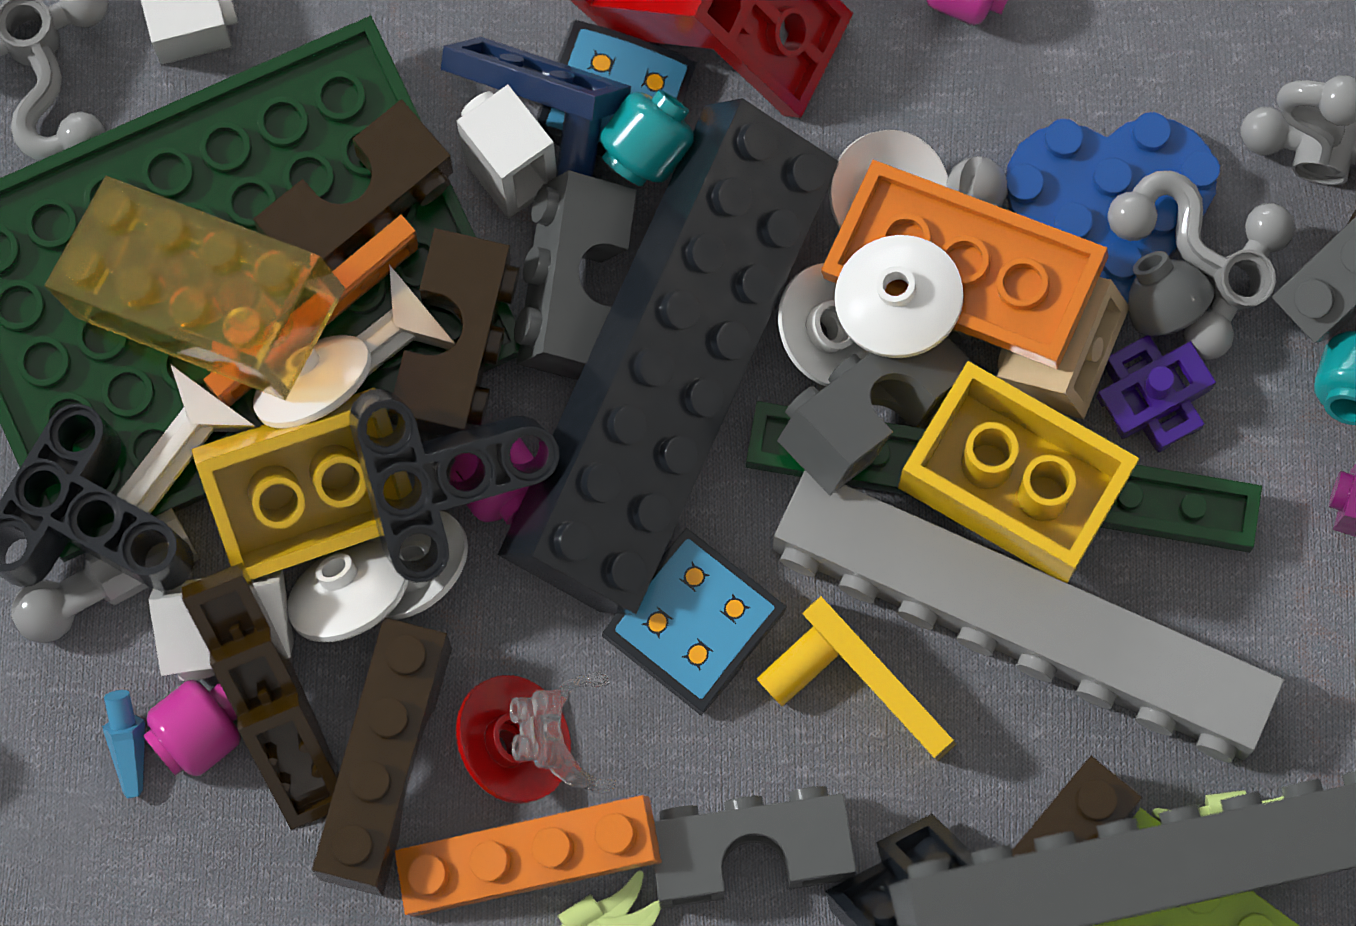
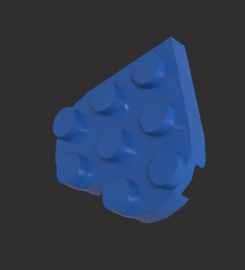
(1074, 173)

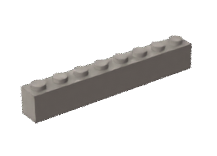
(1027, 617)

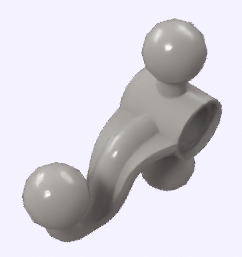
(40, 54)
(1315, 123)
(1267, 230)

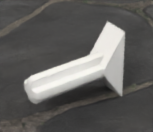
(401, 325)
(173, 452)

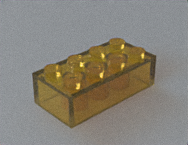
(196, 287)

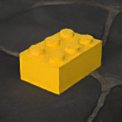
(1017, 472)
(293, 490)

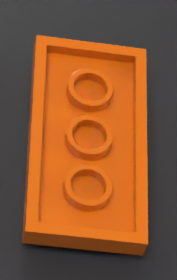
(1017, 274)

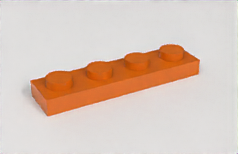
(528, 856)

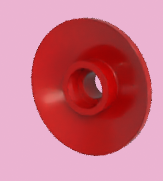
(482, 722)

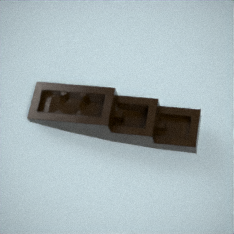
(264, 693)

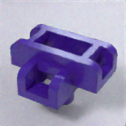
(1161, 390)

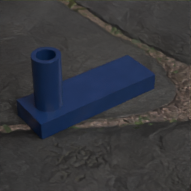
(576, 92)

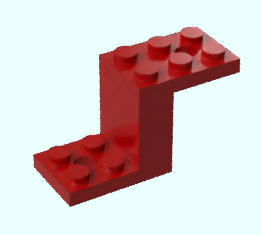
(743, 35)

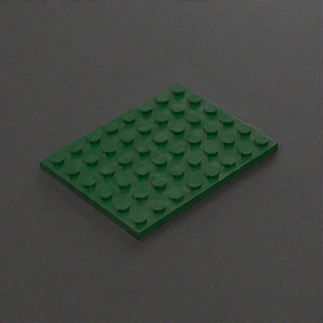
(224, 155)

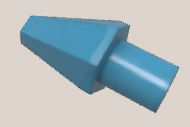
(125, 741)

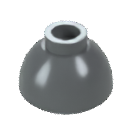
(1167, 295)

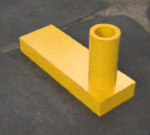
(832, 638)

